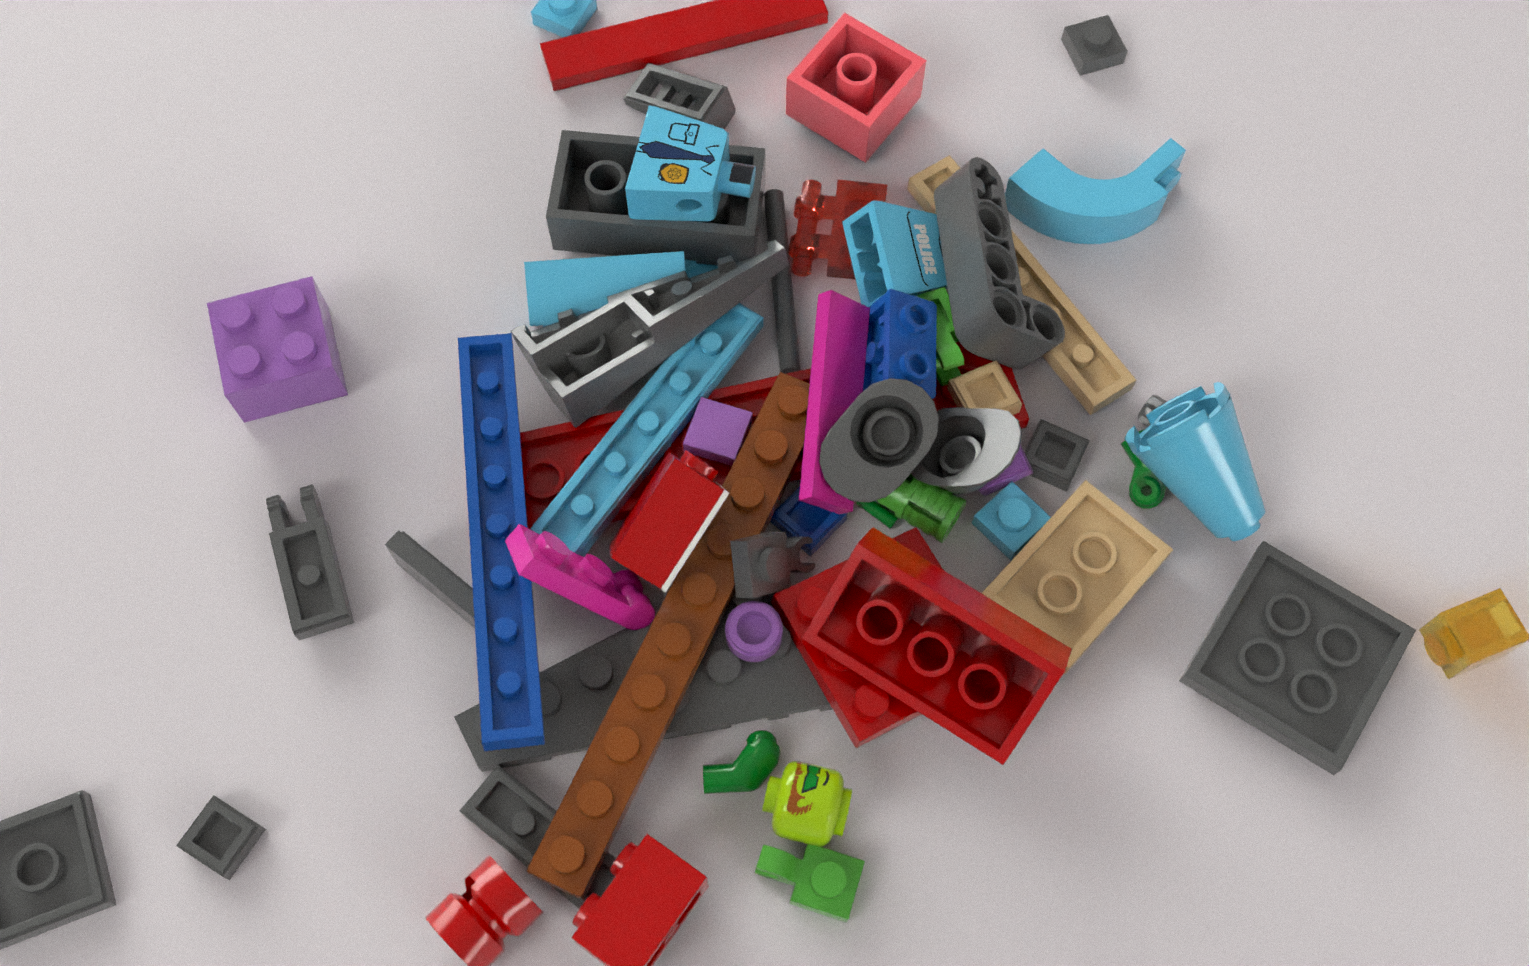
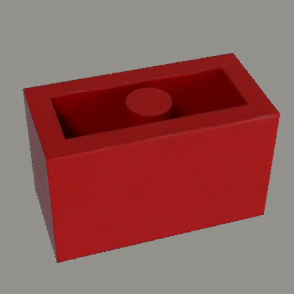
(640, 906)

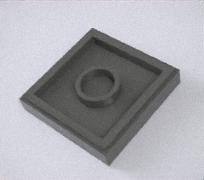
(51, 868)

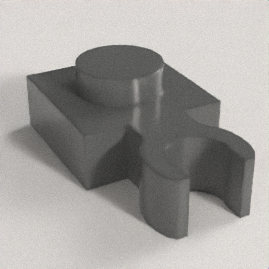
(765, 562)

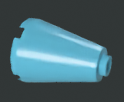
(1203, 460)

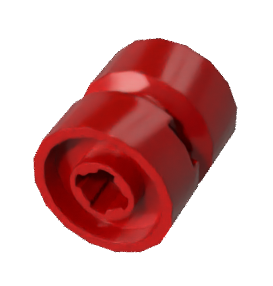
(483, 915)

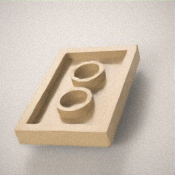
(1079, 570)

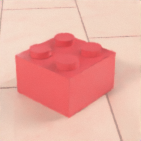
(854, 87)

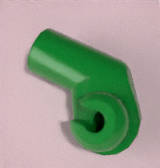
(1145, 488)
(748, 770)

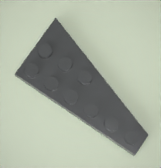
(720, 694)

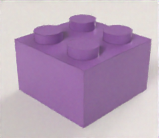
(276, 349)

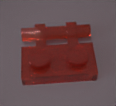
(811, 208)

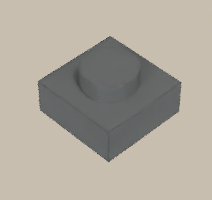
(1094, 45)

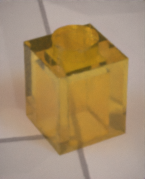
(1473, 634)

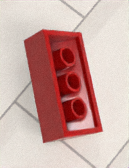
(938, 645)

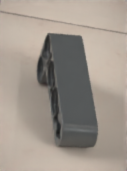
(983, 272)

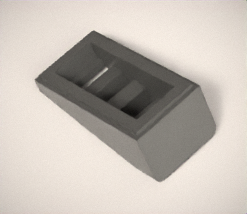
(712, 100)

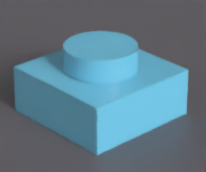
(563, 16)
(1010, 520)

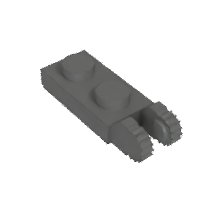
(308, 567)

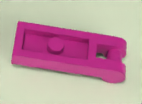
(580, 579)

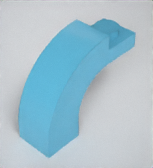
(1088, 209)

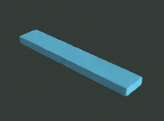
(646, 431)

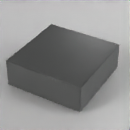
(1055, 454)
(221, 837)

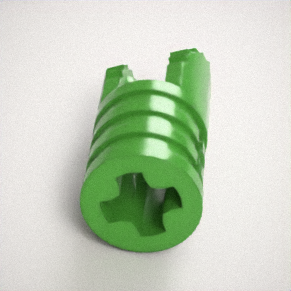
(925, 507)

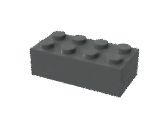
(591, 210)

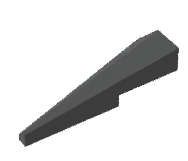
(605, 351)

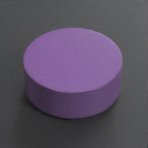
(753, 631)

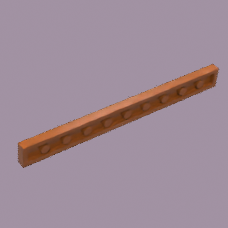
(671, 650)

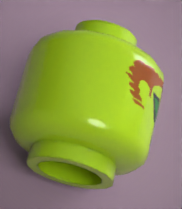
(808, 803)

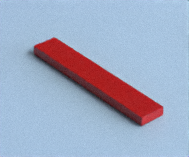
(673, 37)

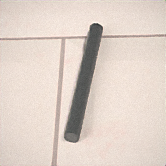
(782, 285)

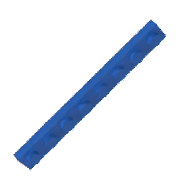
(496, 505)

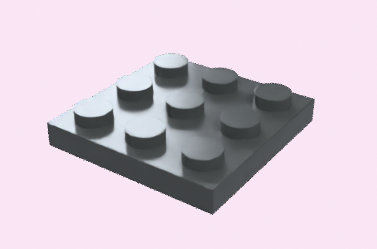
(1298, 657)

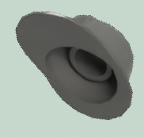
(879, 440)
(970, 449)

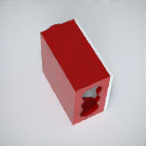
(668, 519)

